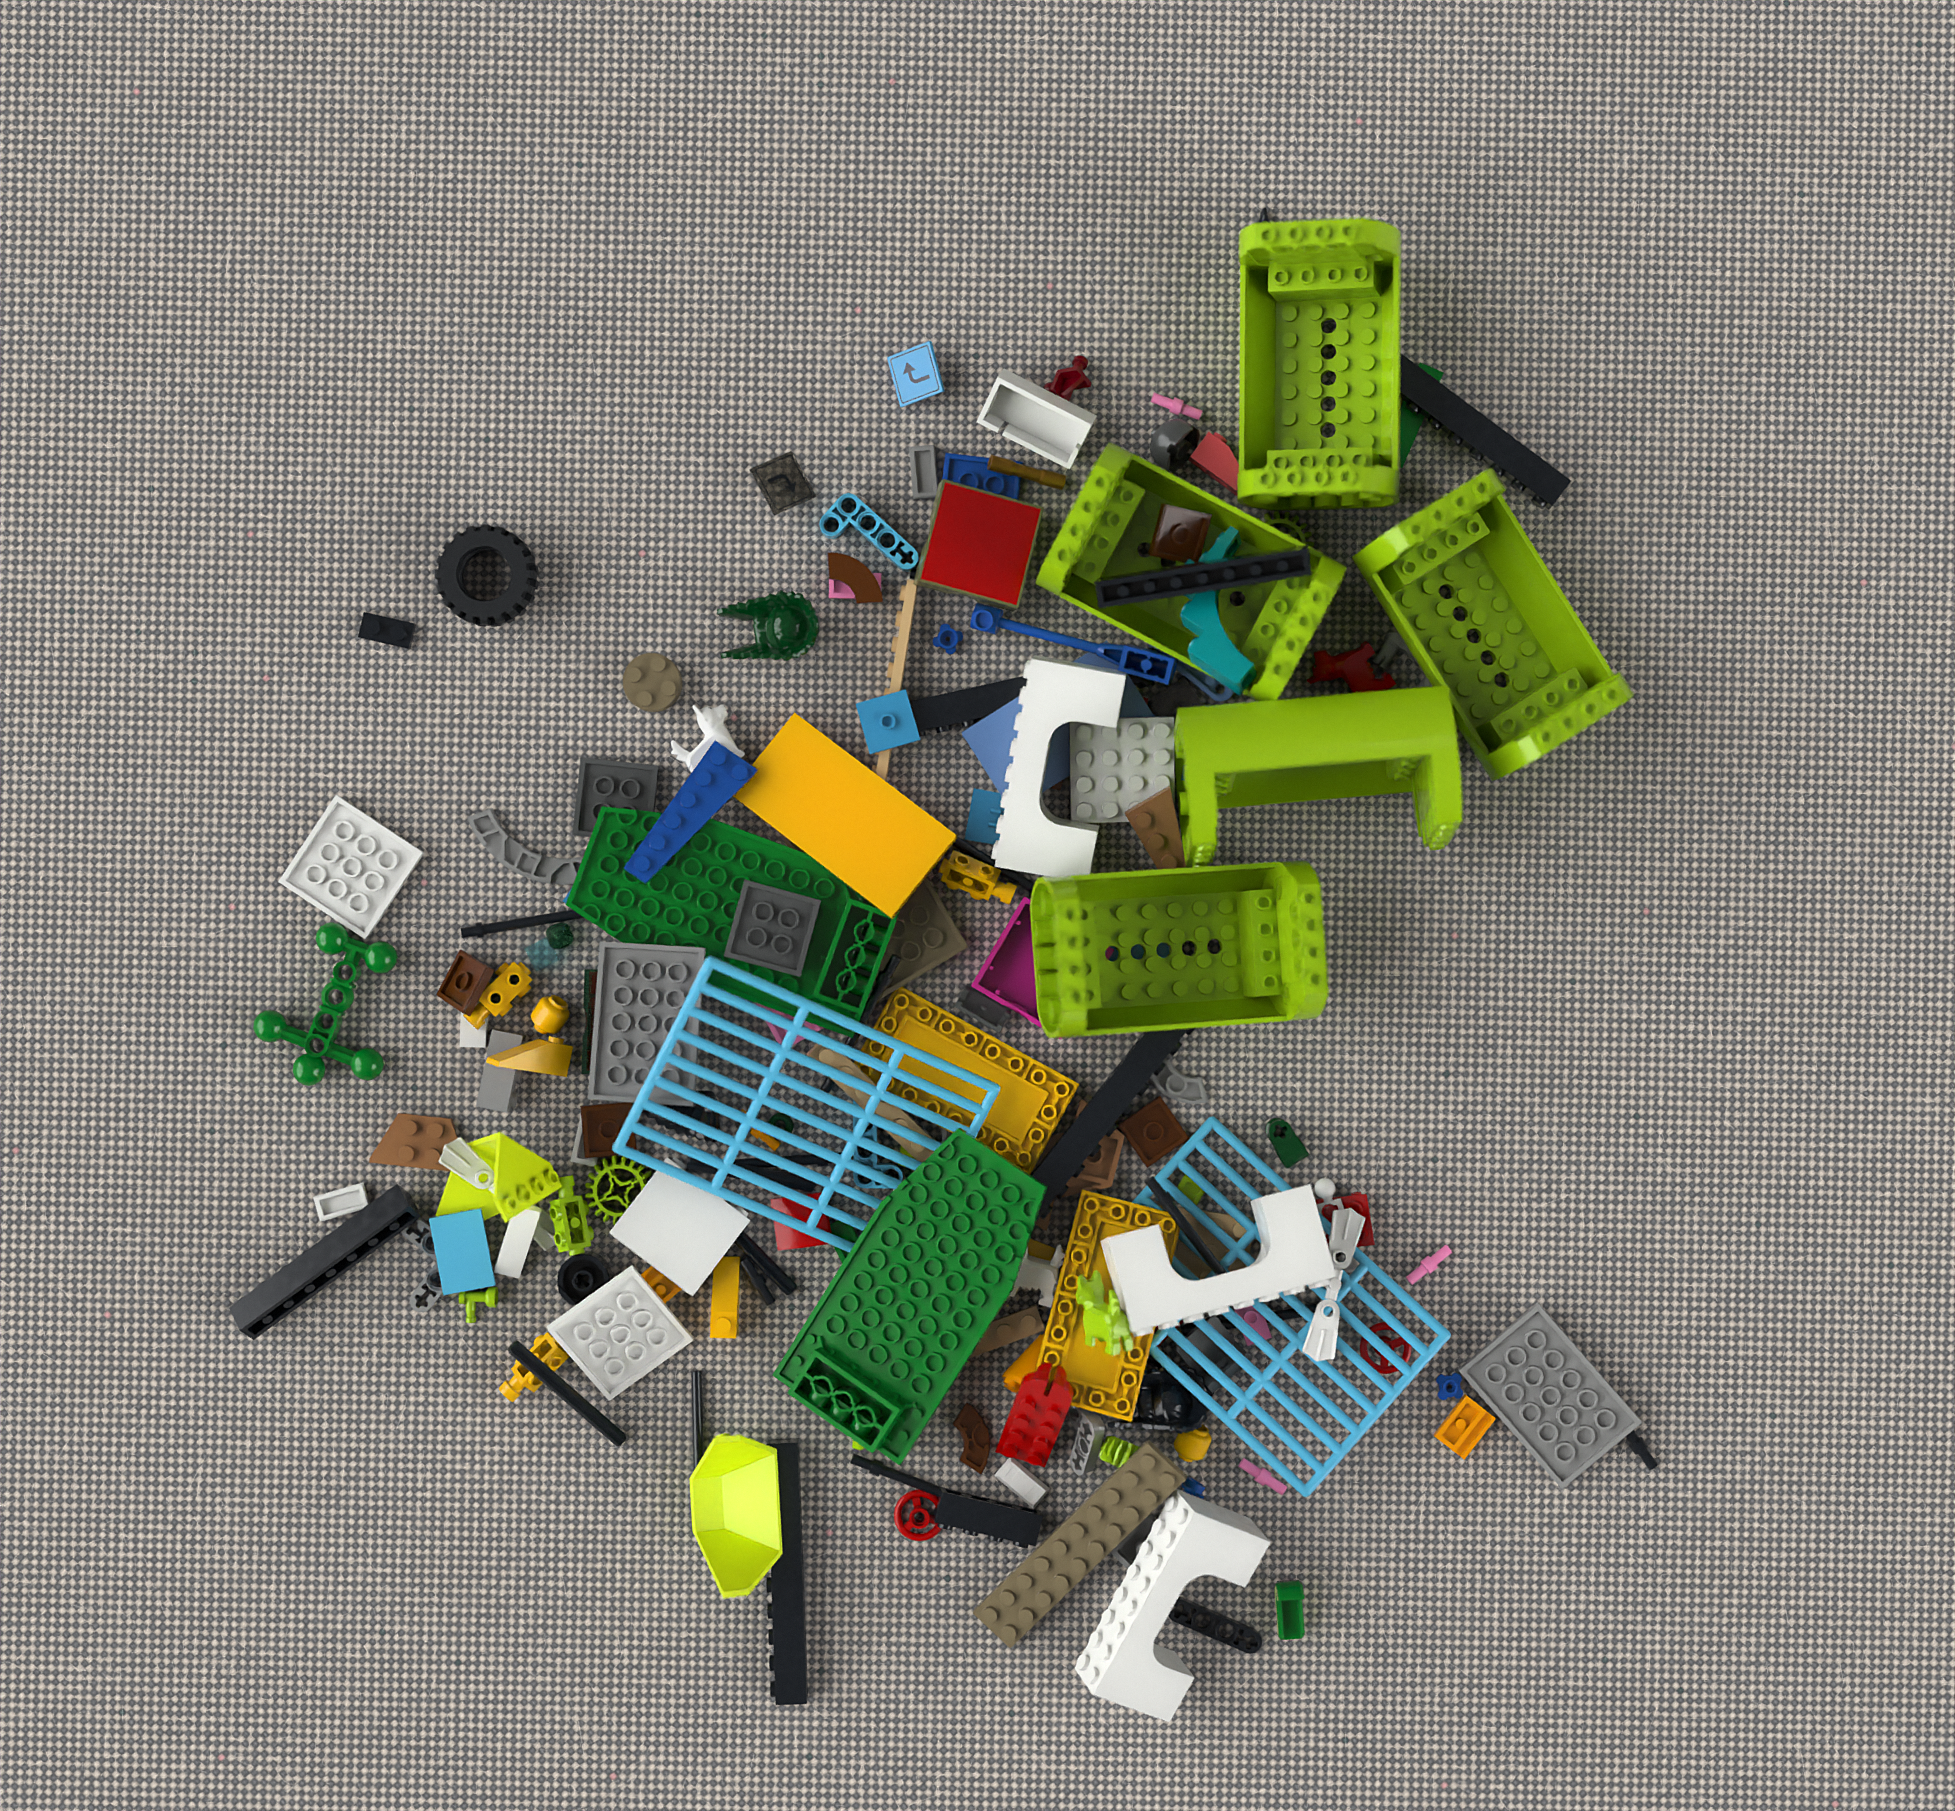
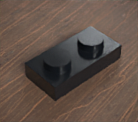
(387, 630)

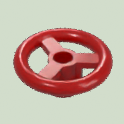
(1383, 1368)
(905, 1528)

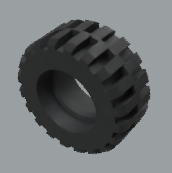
(462, 550)

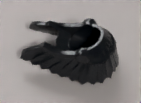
(696, 1112)
(1166, 1404)

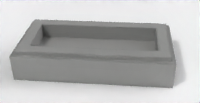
(923, 471)

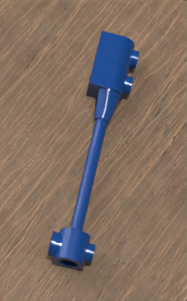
(1128, 657)

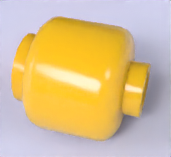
(550, 1014)
(1193, 1444)

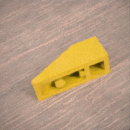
(537, 1056)
(725, 1298)

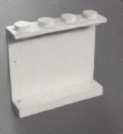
(679, 1228)

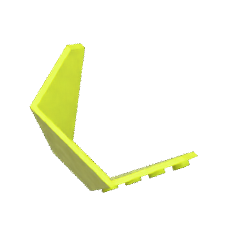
(518, 1182)
(737, 1511)

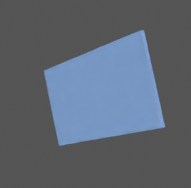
(994, 733)

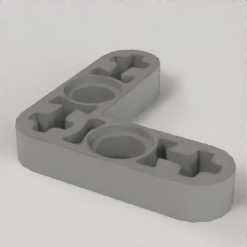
(420, 1290)
(1087, 1440)

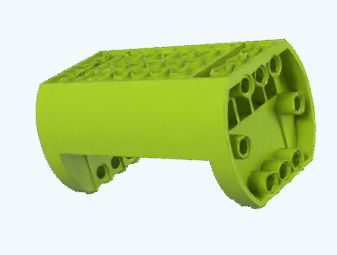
(1289, 287)
(1121, 512)
(1521, 616)
(1318, 753)
(1258, 912)

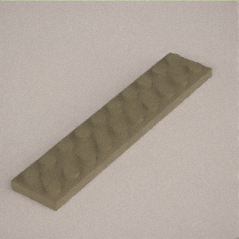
(1079, 1543)

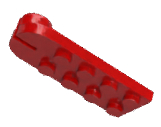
(1036, 1416)

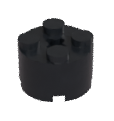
(569, 1276)

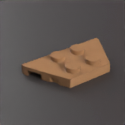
(415, 1141)
(1100, 1169)

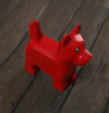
(1352, 668)

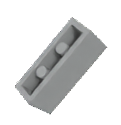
(499, 1083)

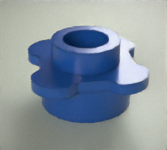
(946, 631)
(1454, 1380)
(1193, 1487)

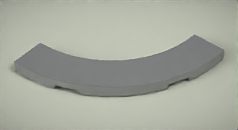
(519, 858)

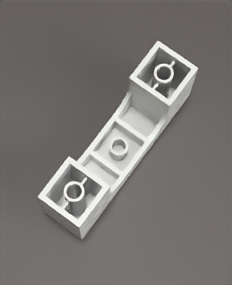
(1029, 833)
(1289, 1258)
(1184, 1543)

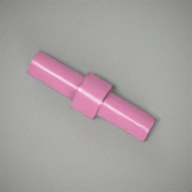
(1176, 406)
(1428, 1264)
(1262, 1476)

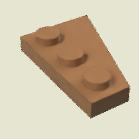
(1158, 829)

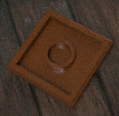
(1179, 533)
(465, 982)
(602, 1126)
(1153, 1131)

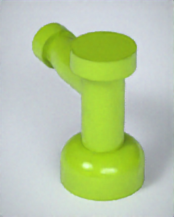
(470, 1298)

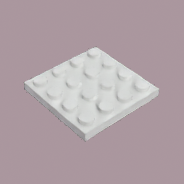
(1119, 766)
(351, 867)
(620, 1333)

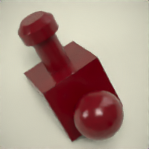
(1069, 379)

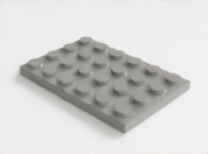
(635, 1009)
(1549, 1395)

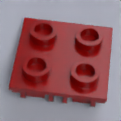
(1359, 1204)

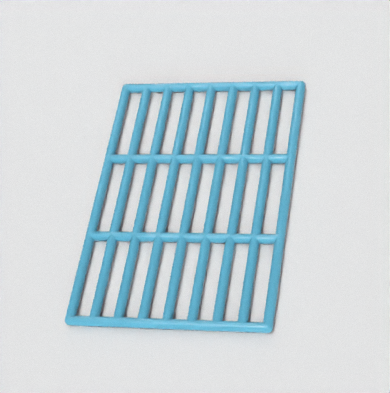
(761, 1097)
(1297, 1340)

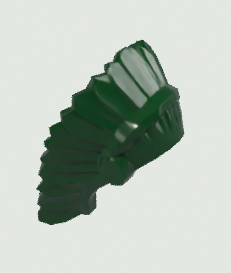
(782, 626)

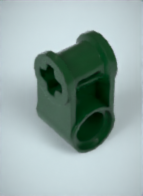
(1288, 1145)

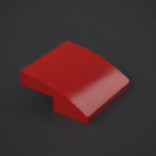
(789, 1238)

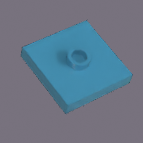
(888, 721)

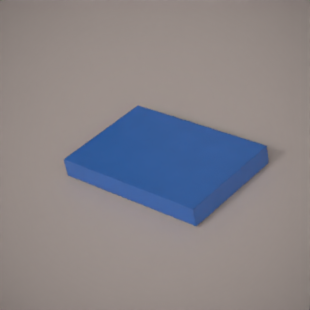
(974, 473)

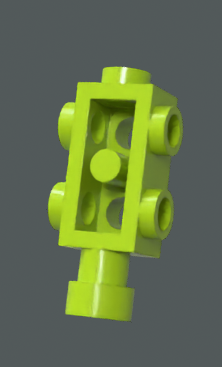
(570, 1220)

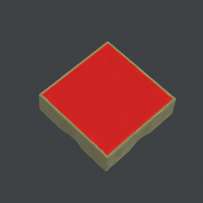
(978, 545)

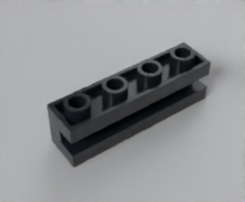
(988, 1517)

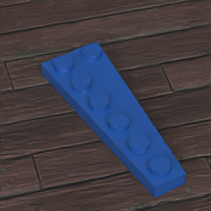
(703, 794)

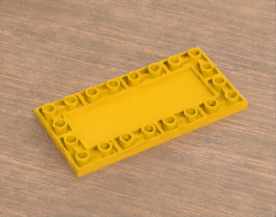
(844, 816)
(1029, 1096)
(1098, 1379)

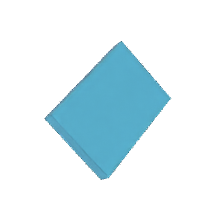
(462, 1251)

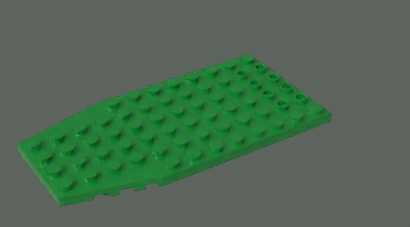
(697, 899)
(915, 1296)

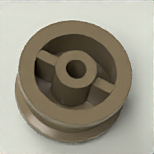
(652, 682)

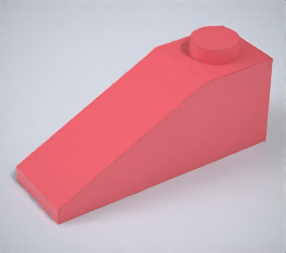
(1217, 461)

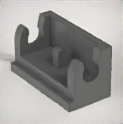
(983, 1008)

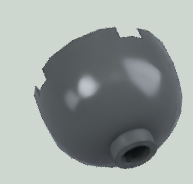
(1172, 442)

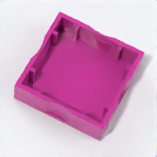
(1009, 968)

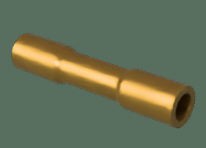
(1043, 476)

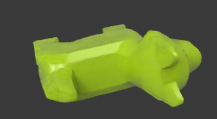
(1101, 1319)

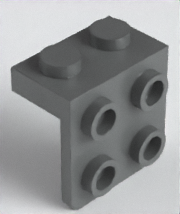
(1212, 1352)

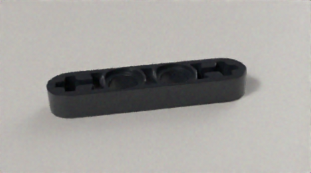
(1212, 1629)

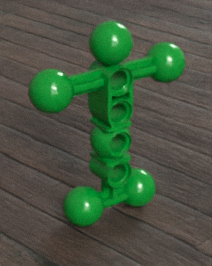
(309, 1067)

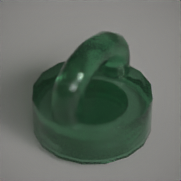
(559, 935)

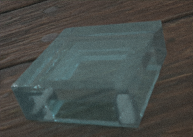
(541, 954)

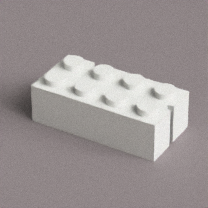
(1036, 418)

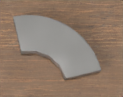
(1179, 1086)

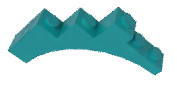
(1213, 649)

